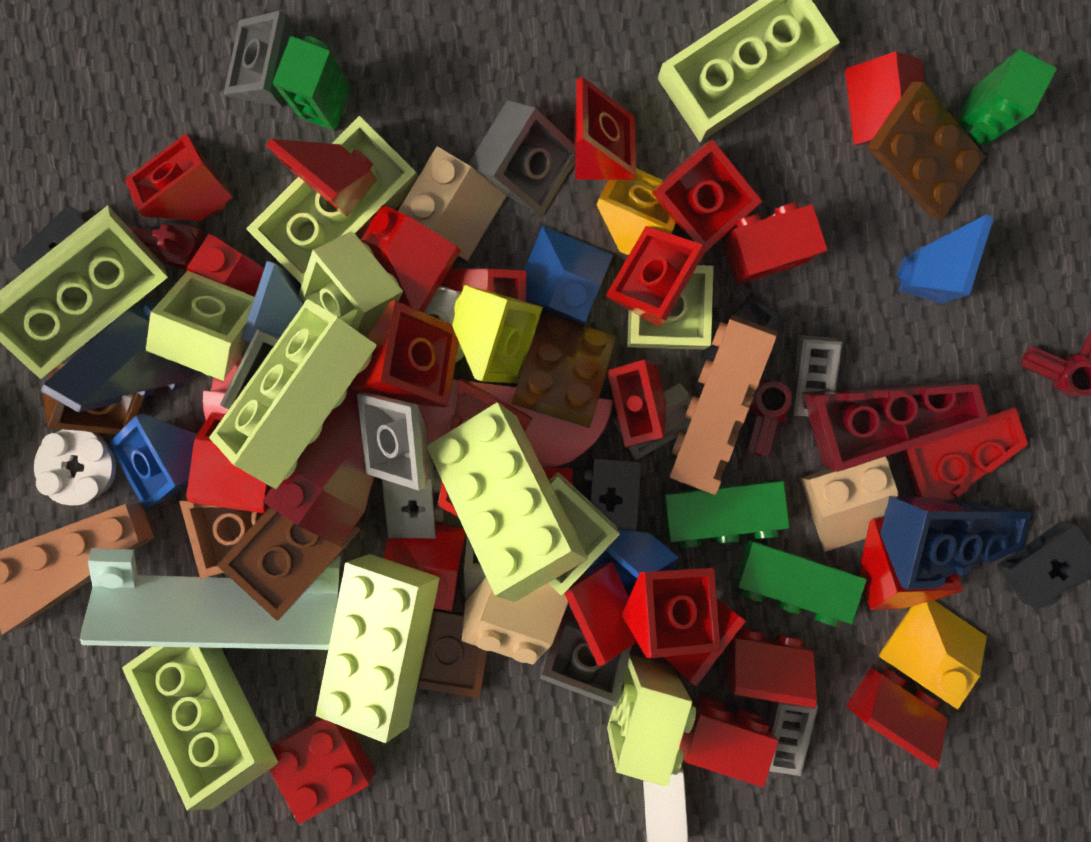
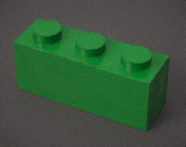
(312, 82)
(1005, 97)
(732, 511)
(798, 583)

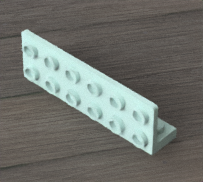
(198, 611)

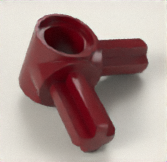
(172, 242)
(1061, 369)
(766, 420)

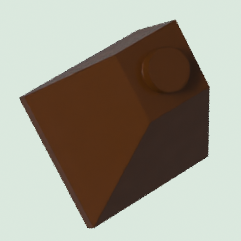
(105, 419)

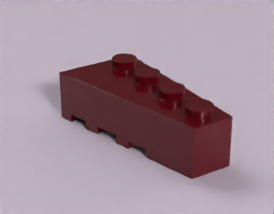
(883, 420)

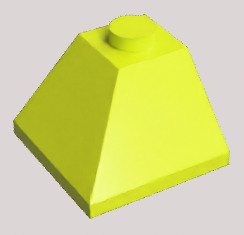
(494, 333)

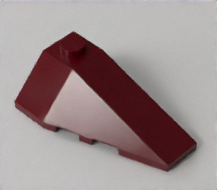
(330, 480)

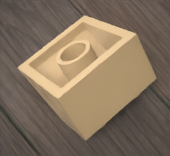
(453, 201)
(848, 500)
(513, 628)

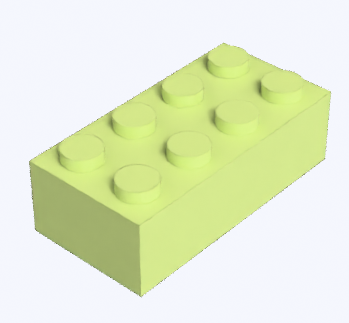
(746, 62)
(305, 220)
(76, 291)
(292, 394)
(506, 503)
(377, 647)
(199, 722)
(650, 722)

